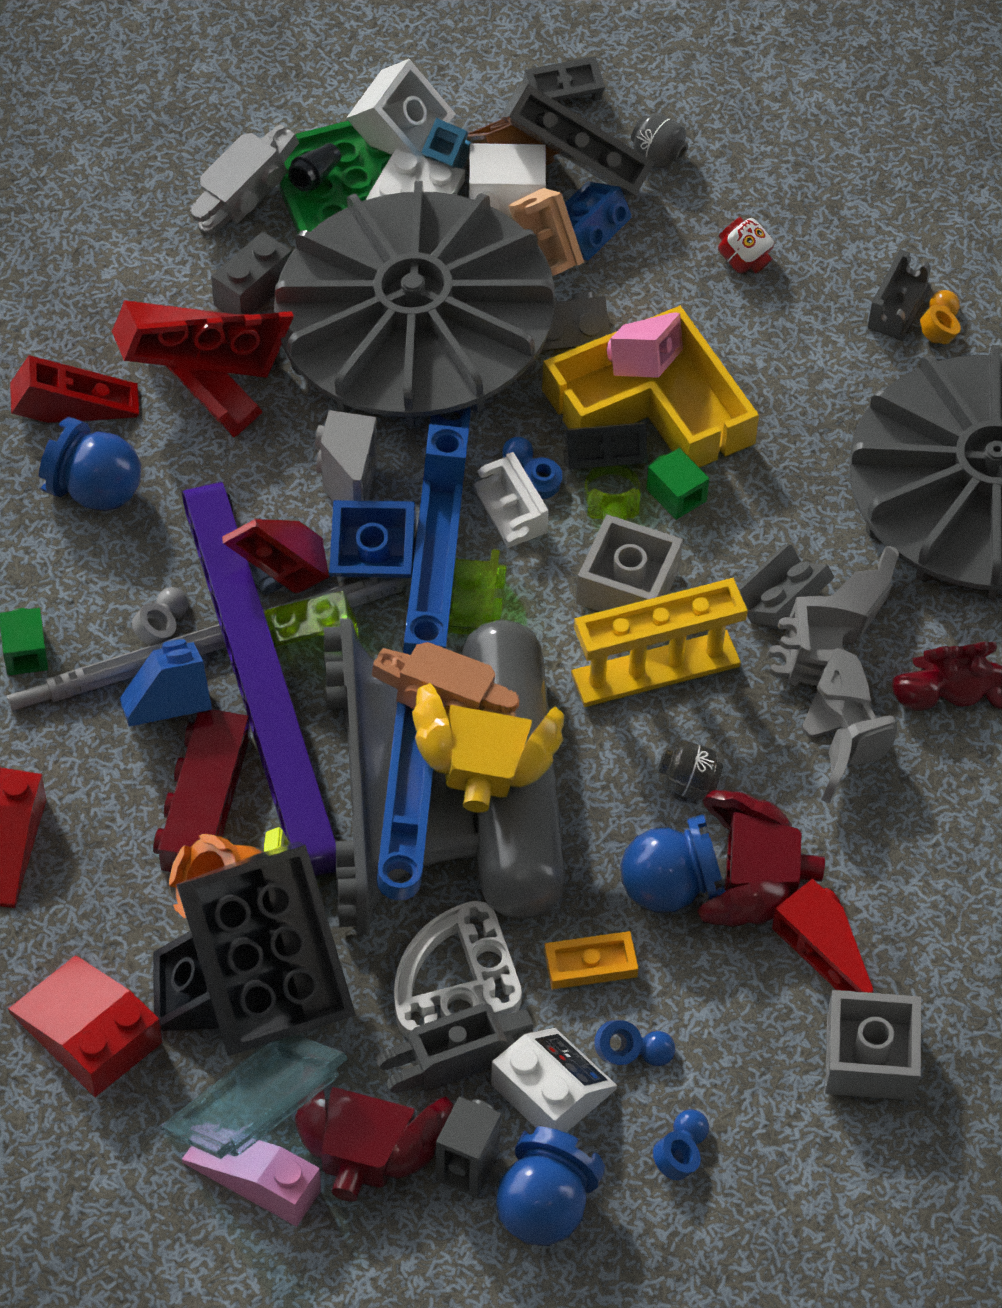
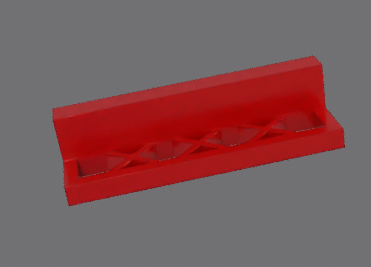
(220, 396)

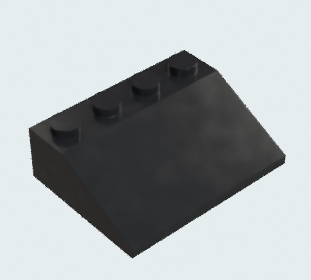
(265, 948)

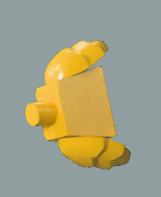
(483, 748)

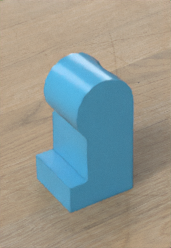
(447, 144)

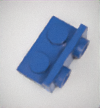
(596, 215)

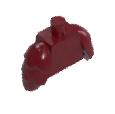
(761, 860)
(368, 1138)

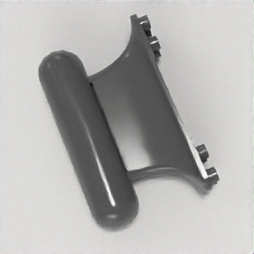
(513, 841)

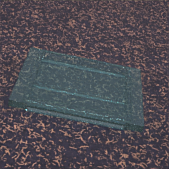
(255, 1096)

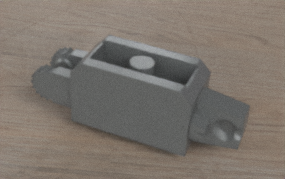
(453, 1047)

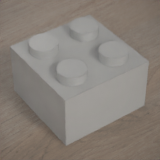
(627, 565)
(873, 1045)

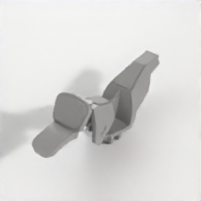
(817, 657)

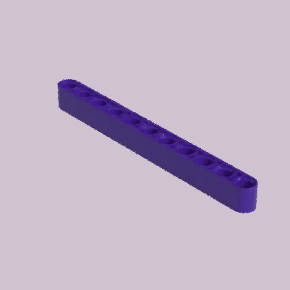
(259, 677)

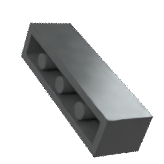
(577, 139)

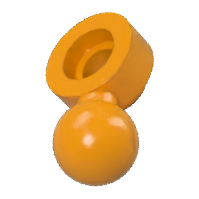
(939, 321)

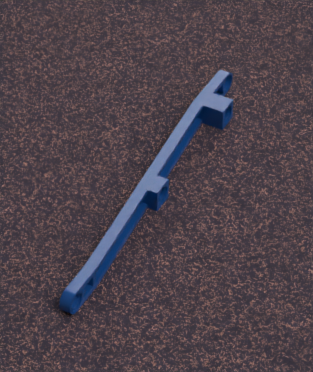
(426, 621)

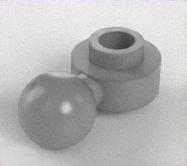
(156, 621)

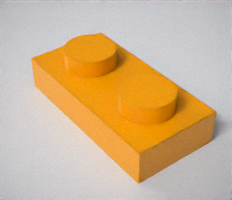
(591, 960)

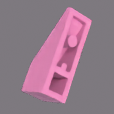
(264, 1176)

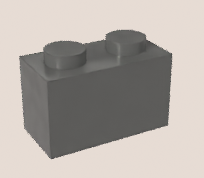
(250, 276)
(468, 1146)

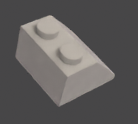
(347, 455)

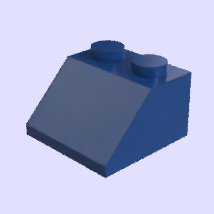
(373, 539)
(167, 685)

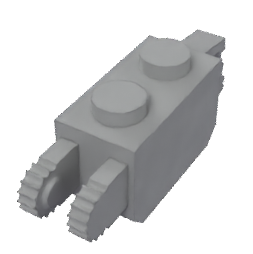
(242, 178)

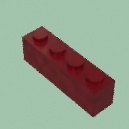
(204, 782)

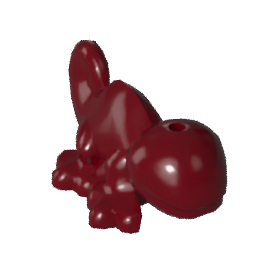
(953, 673)

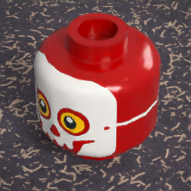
(746, 245)

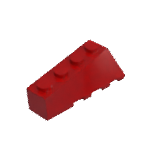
(200, 338)

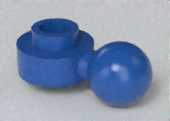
(524, 452)
(656, 1047)
(678, 1152)

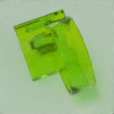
(618, 505)

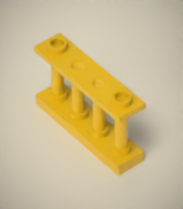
(653, 622)

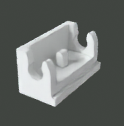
(511, 501)

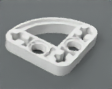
(475, 992)

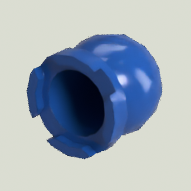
(94, 468)
(670, 868)
(545, 1190)

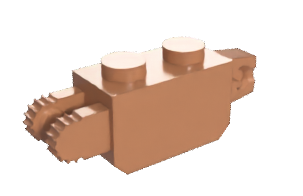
(454, 676)

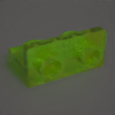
(475, 593)

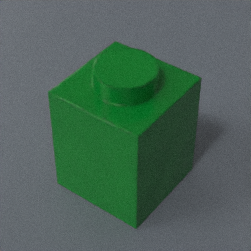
(677, 483)
(23, 641)

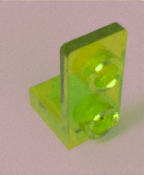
(308, 618)

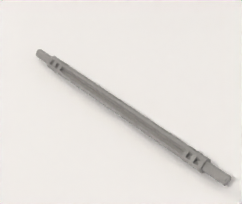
(205, 640)

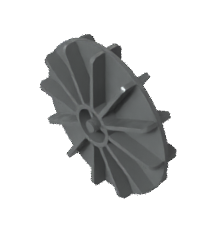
(415, 303)
(932, 469)

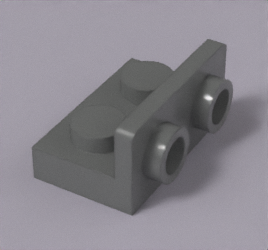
(778, 582)

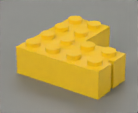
(690, 403)

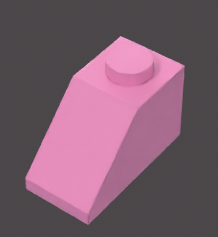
(646, 346)

